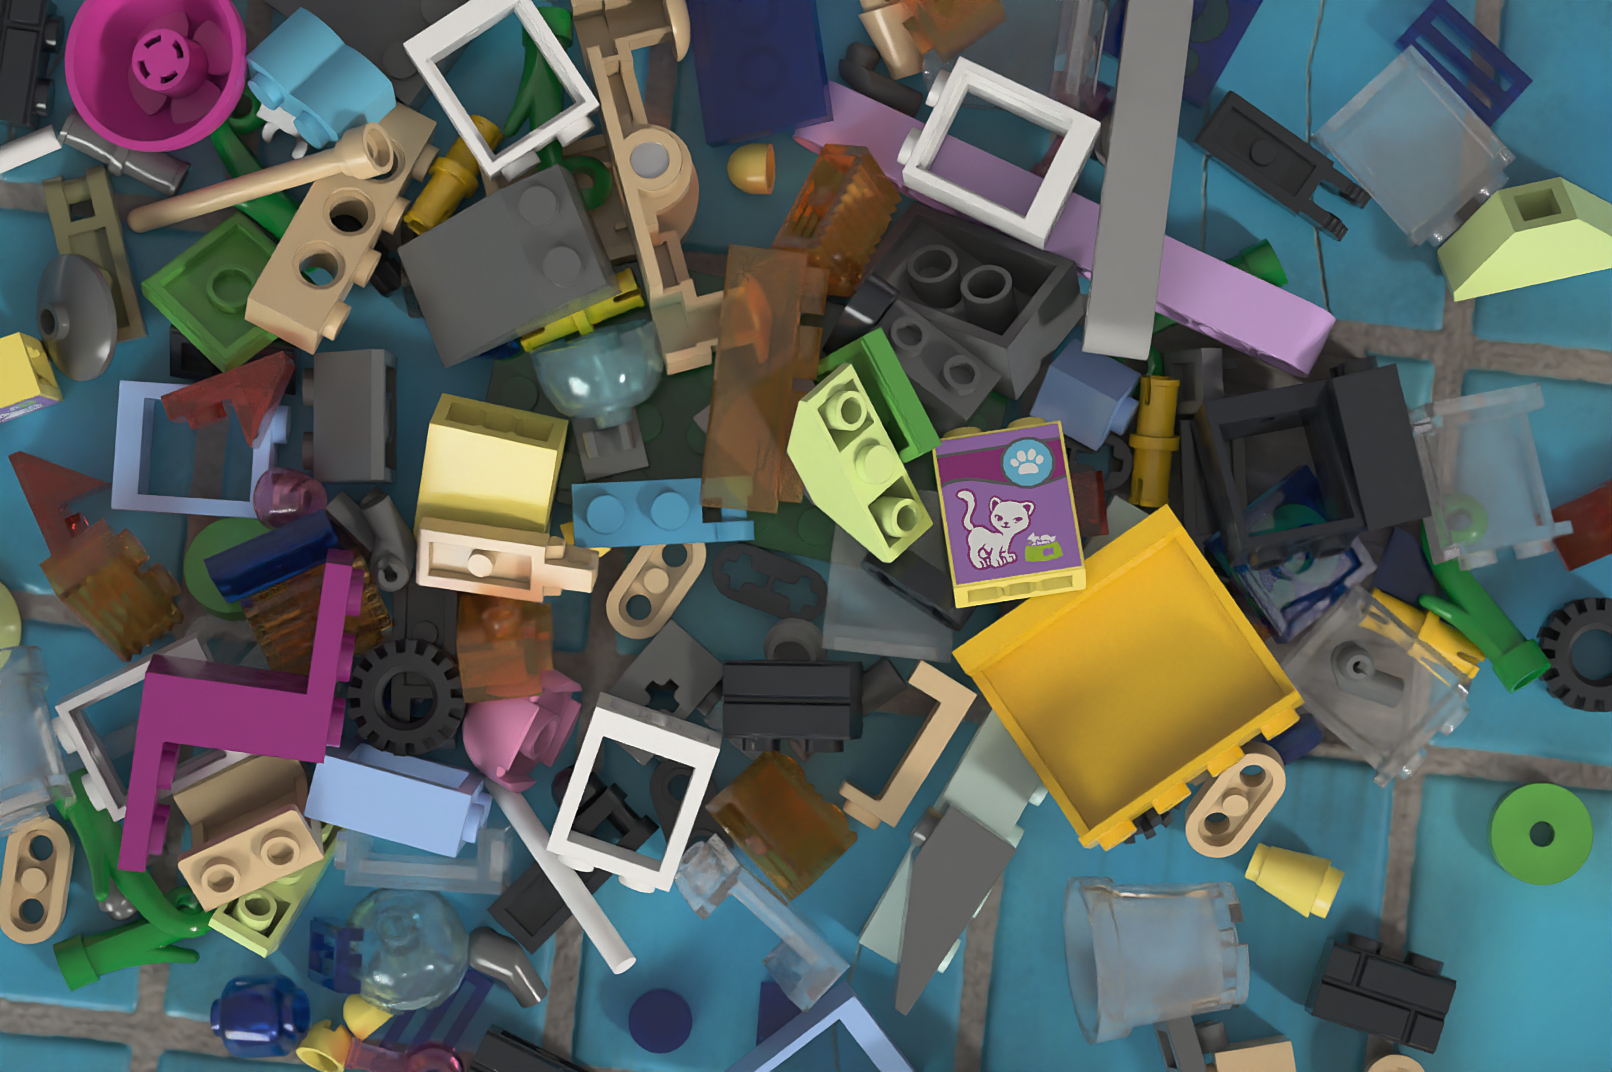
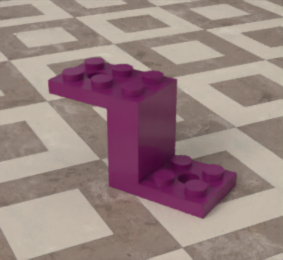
(238, 711)

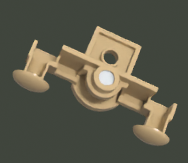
(650, 170)

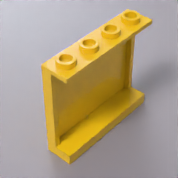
(1131, 681)

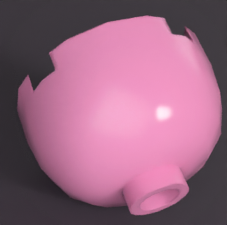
(517, 733)

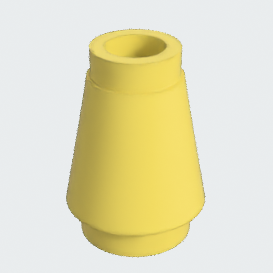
(1296, 878)

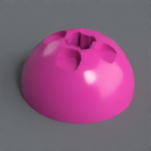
(125, 64)

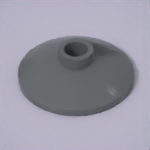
(76, 317)

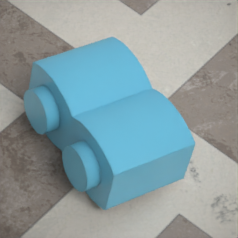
(318, 80)

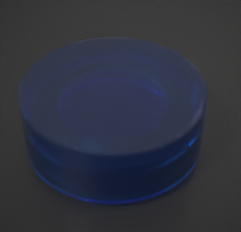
(1297, 739)
(660, 1020)

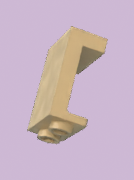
(920, 756)
(247, 828)

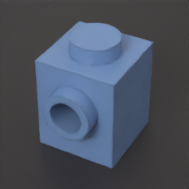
(1087, 395)

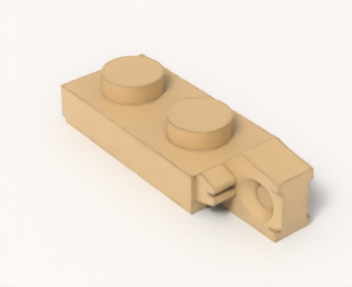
(500, 561)

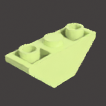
(1528, 239)
(854, 466)
(268, 913)

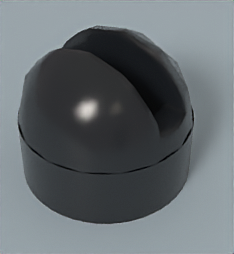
(593, 790)

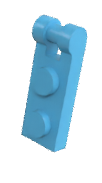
(649, 515)

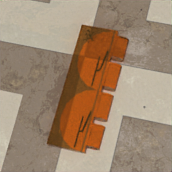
(754, 374)

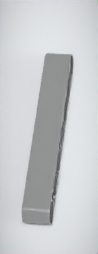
(1137, 178)

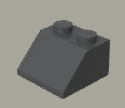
(352, 417)

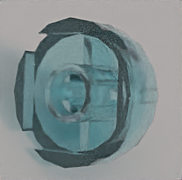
(601, 371)
(409, 949)

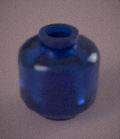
(261, 1015)

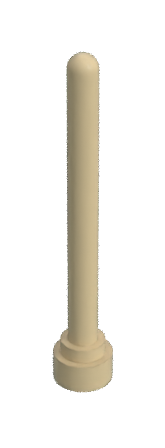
(359, 153)

